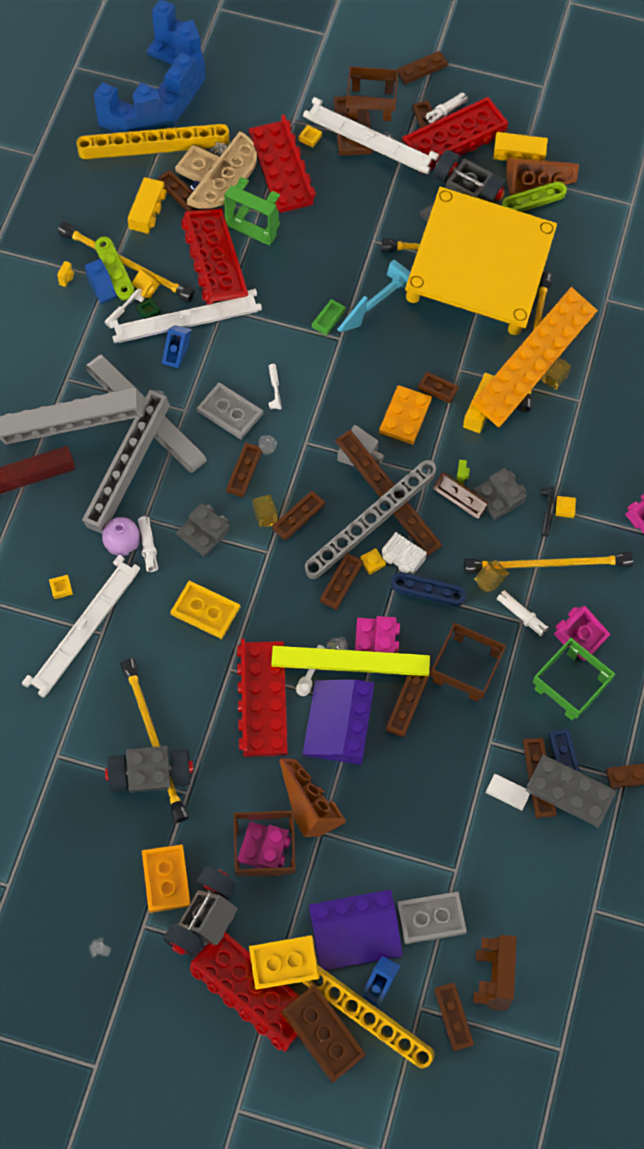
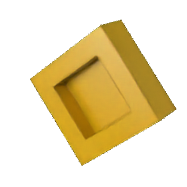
(310, 136)
(65, 274)
(565, 507)
(373, 561)
(60, 587)

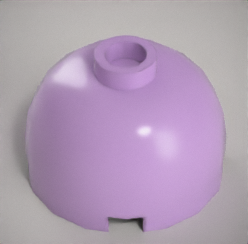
(121, 536)

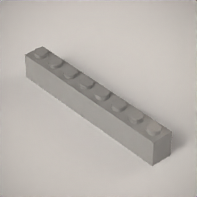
(71, 415)
(126, 462)

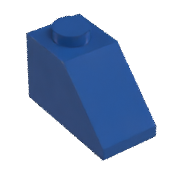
(100, 281)
(176, 345)
(380, 981)

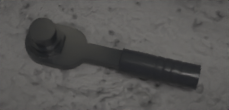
(548, 492)

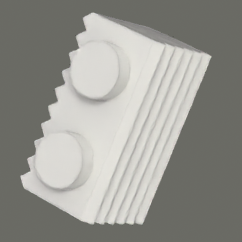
(403, 554)

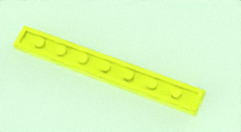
(350, 660)

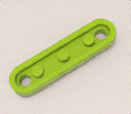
(535, 197)
(115, 268)

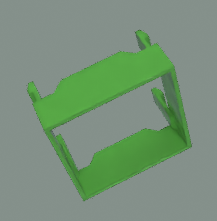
(267, 207)
(575, 648)

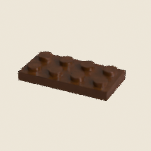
(345, 145)
(323, 1033)

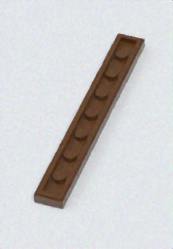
(381, 485)

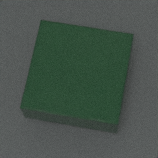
(148, 309)

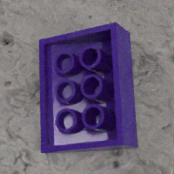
(339, 720)
(355, 930)

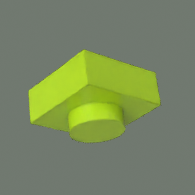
(463, 472)

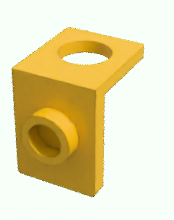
(145, 283)

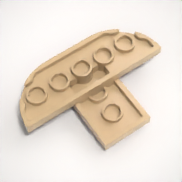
(216, 172)

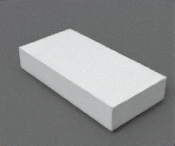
(508, 792)

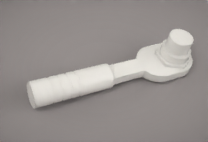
(115, 315)
(275, 382)
(305, 683)

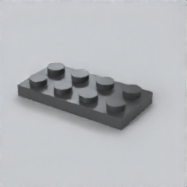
(570, 791)

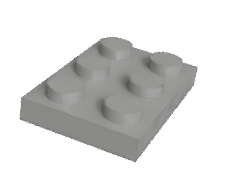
(230, 411)
(431, 918)

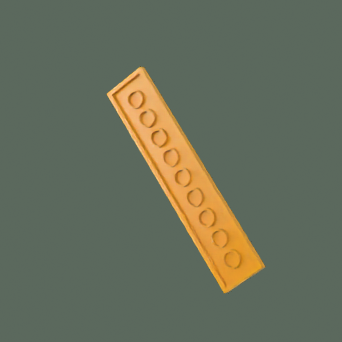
(533, 357)

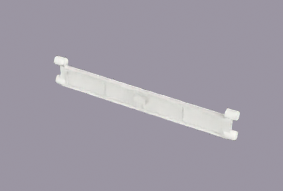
(369, 137)
(185, 318)
(83, 628)

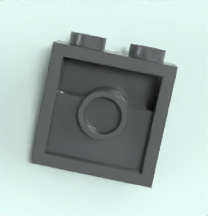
(501, 493)
(204, 529)

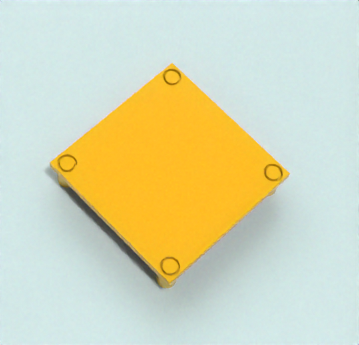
(481, 258)

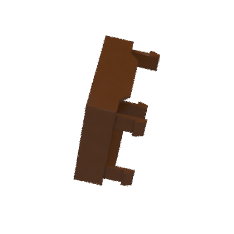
(372, 103)
(460, 632)
(264, 816)
(500, 991)

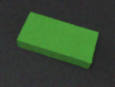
(328, 317)

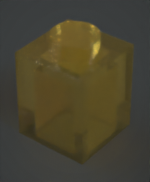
(556, 373)
(265, 510)
(491, 576)

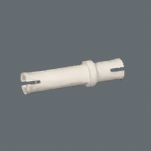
(442, 110)
(149, 551)
(529, 619)

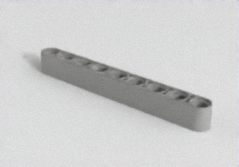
(167, 434)
(375, 511)

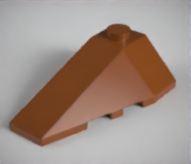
(527, 174)
(310, 808)

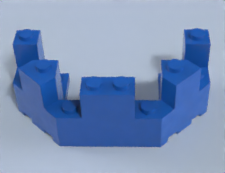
(152, 108)

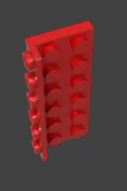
(459, 131)
(282, 165)
(213, 255)
(262, 701)
(229, 973)

